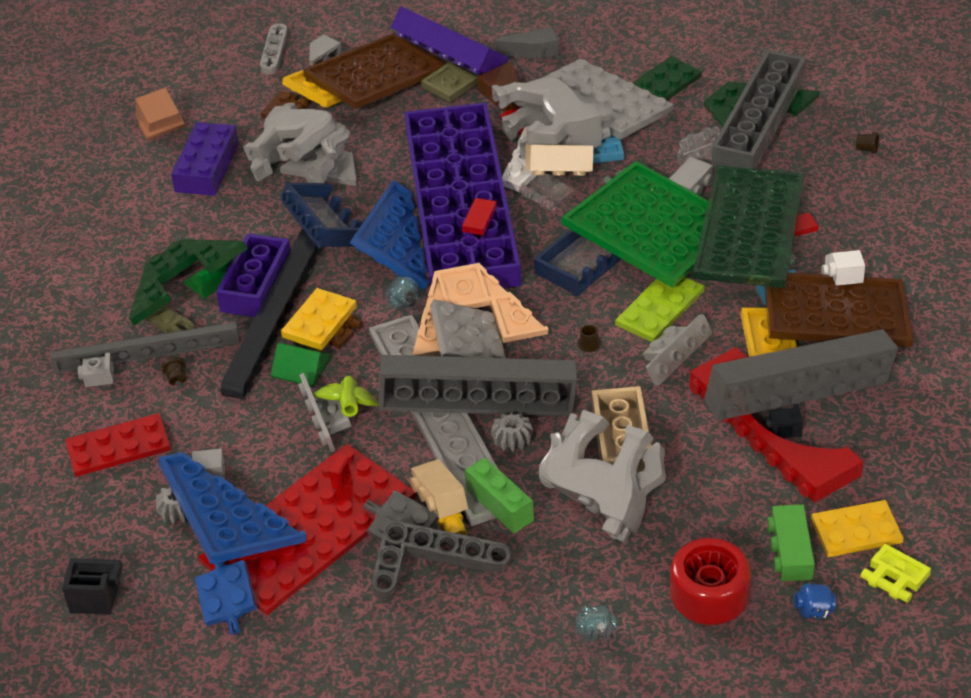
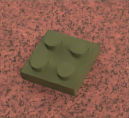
(449, 82)

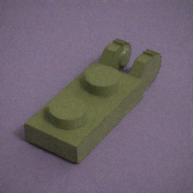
(169, 321)

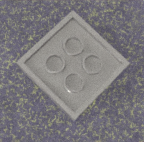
(466, 331)

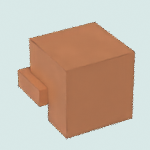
(157, 114)

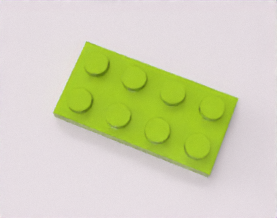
(659, 308)

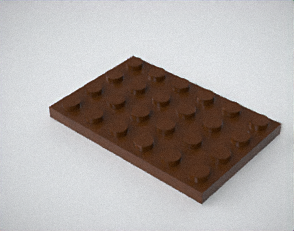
(373, 70)
(821, 311)

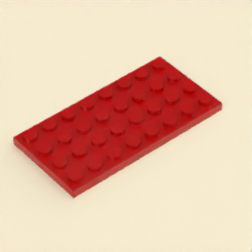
(329, 518)

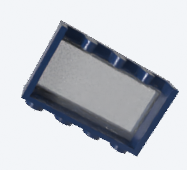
(318, 216)
(574, 262)

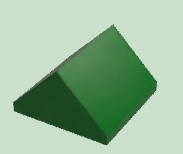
(205, 283)
(295, 360)

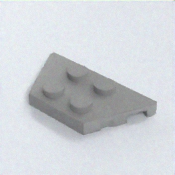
(342, 172)

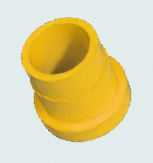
(453, 524)

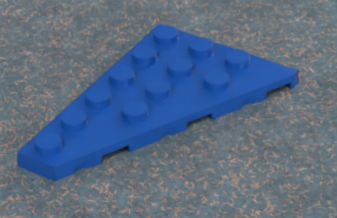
(393, 235)
(222, 515)

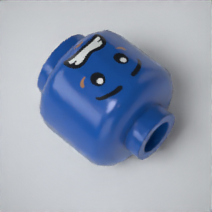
(815, 601)

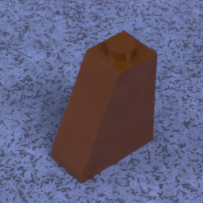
(498, 76)

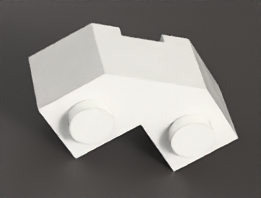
(844, 267)

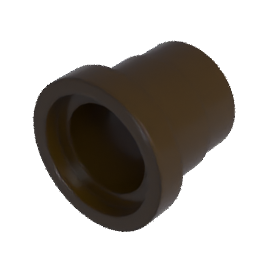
(868, 142)
(589, 339)
(174, 370)

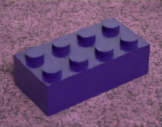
(205, 158)
(252, 274)

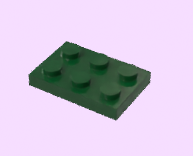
(668, 78)

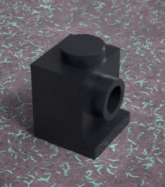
(785, 422)

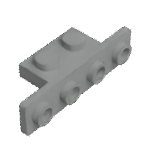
(675, 347)
(327, 414)

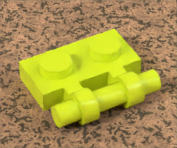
(899, 567)

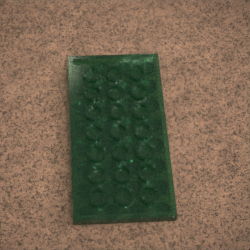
(749, 227)

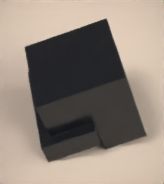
(91, 585)

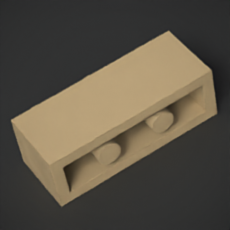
(559, 159)
(438, 489)

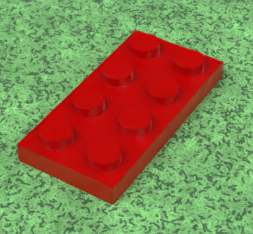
(117, 444)

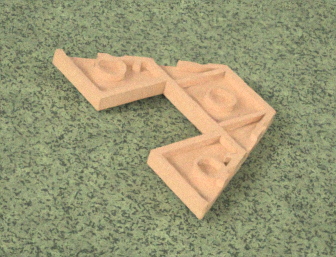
(475, 288)

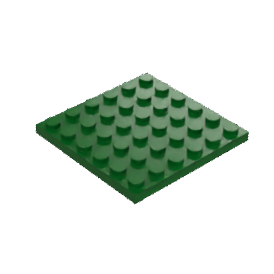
(644, 222)

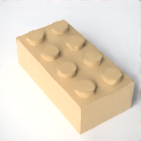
(620, 409)

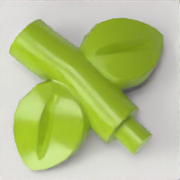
(348, 395)

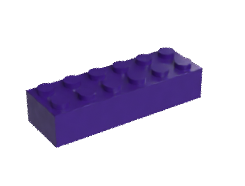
(446, 42)

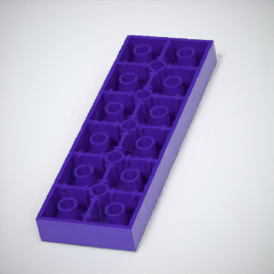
(451, 166)

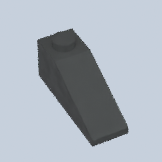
(530, 44)

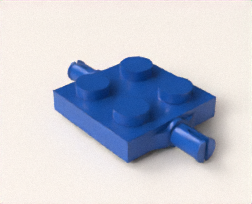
(226, 594)

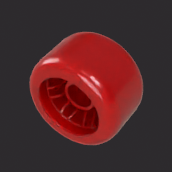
(710, 581)

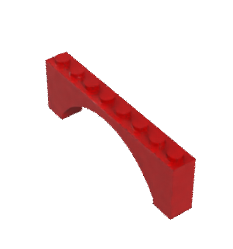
(811, 469)

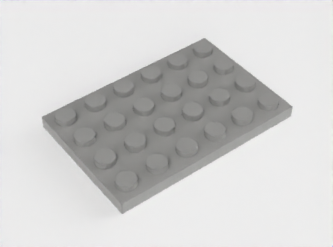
(628, 104)

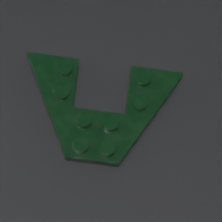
(724, 100)
(177, 257)

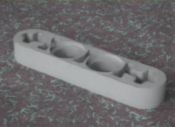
(271, 48)

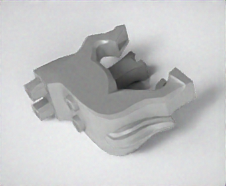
(553, 103)
(298, 136)
(598, 484)

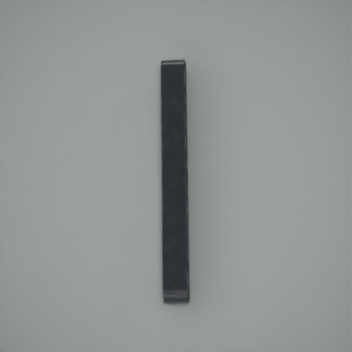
(270, 318)

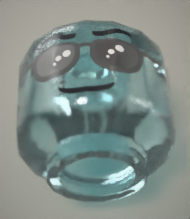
(402, 292)
(595, 623)

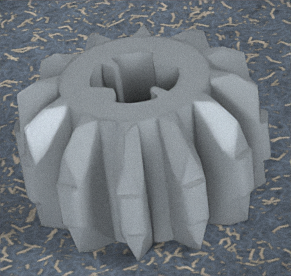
(512, 431)
(168, 506)

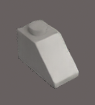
(323, 49)

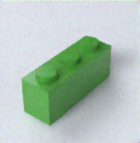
(499, 495)
(791, 543)

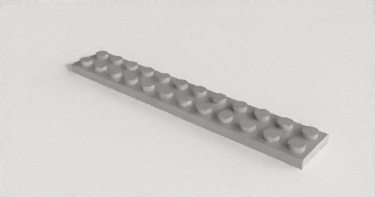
(448, 435)

